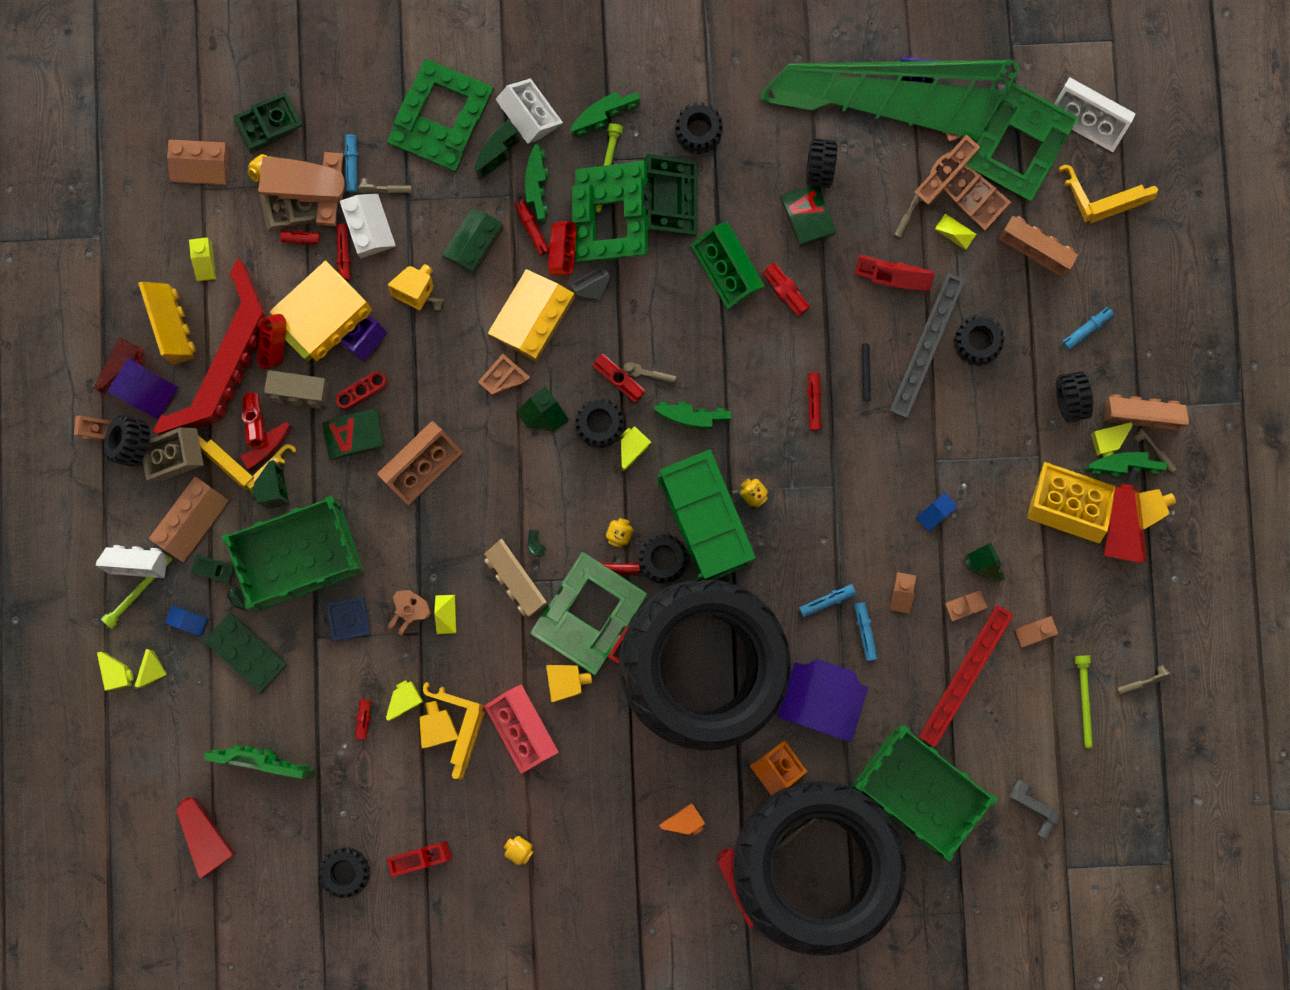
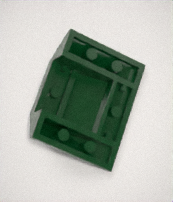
(671, 194)

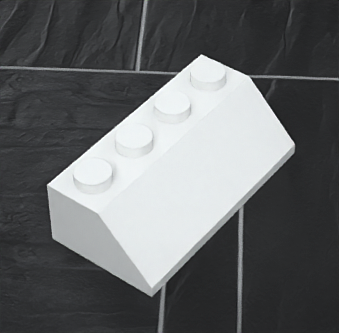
(1097, 116)

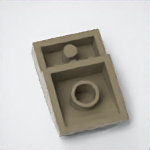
(287, 212)

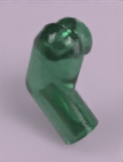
(534, 545)
(235, 600)

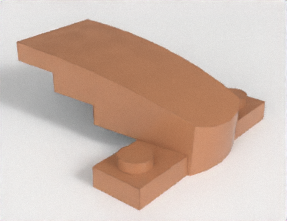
(306, 182)
(964, 185)

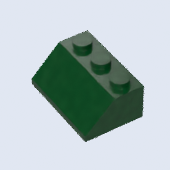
(473, 240)
(271, 487)

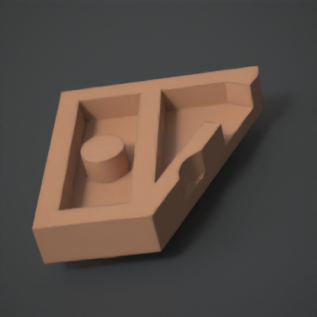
(503, 376)

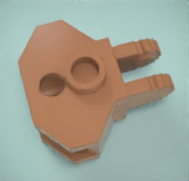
(407, 611)

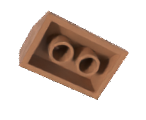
(198, 162)

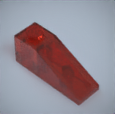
(117, 358)

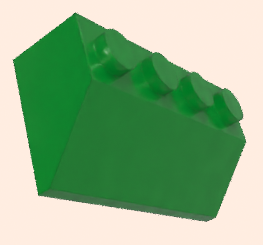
(727, 265)

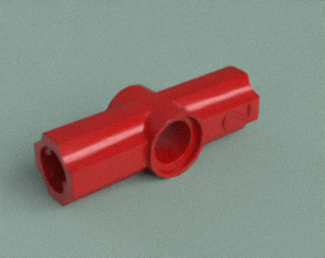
(786, 289)
(627, 386)
(253, 420)

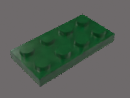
(245, 652)

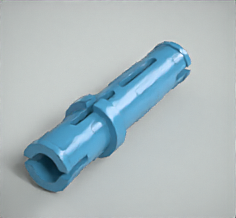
(351, 163)
(1084, 331)
(828, 600)
(865, 631)

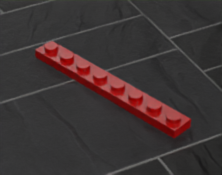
(965, 676)

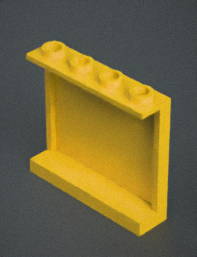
(322, 310)

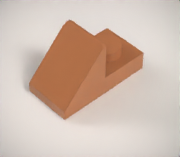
(91, 427)
(903, 593)
(966, 605)
(1036, 631)

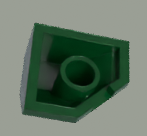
(542, 412)
(985, 563)

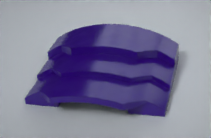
(824, 699)

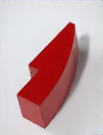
(273, 441)
(419, 859)

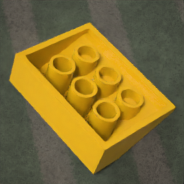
(532, 314)
(167, 322)
(1072, 503)

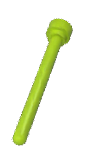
(614, 132)
(112, 618)
(1082, 663)

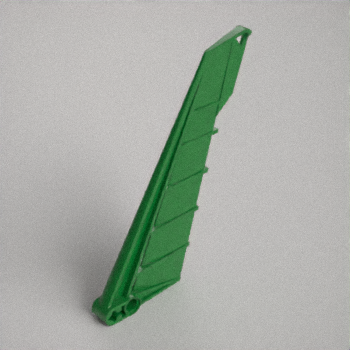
(930, 105)

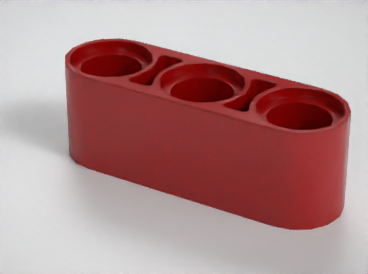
(562, 248)
(271, 341)
(371, 390)

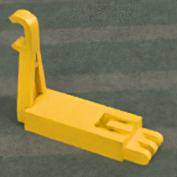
(1108, 206)
(232, 468)
(468, 731)

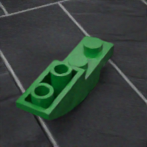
(596, 115)
(536, 177)
(683, 415)
(1119, 463)

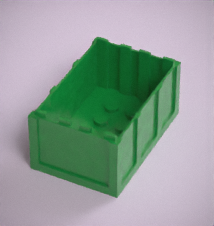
(706, 516)
(293, 554)
(923, 792)

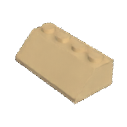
(515, 578)

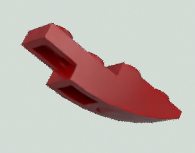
(894, 275)

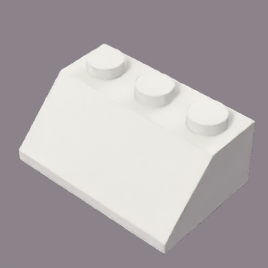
(528, 110)
(367, 224)
(133, 561)

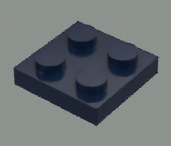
(348, 618)

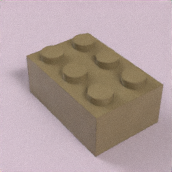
(297, 389)
(172, 454)

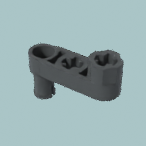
(1021, 794)

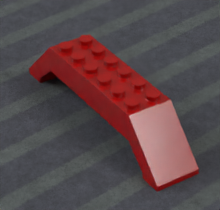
(228, 363)

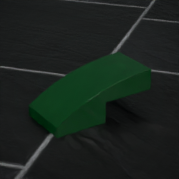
(212, 568)

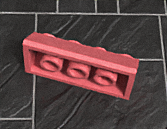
(521, 729)

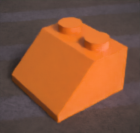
(778, 768)
(684, 821)

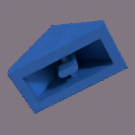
(936, 512)
(186, 620)

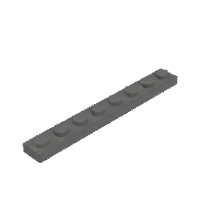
(927, 345)

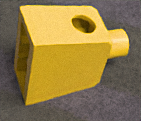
(412, 286)
(1155, 506)
(566, 681)
(436, 726)

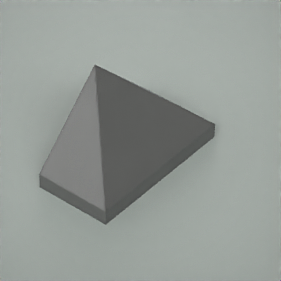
(592, 284)

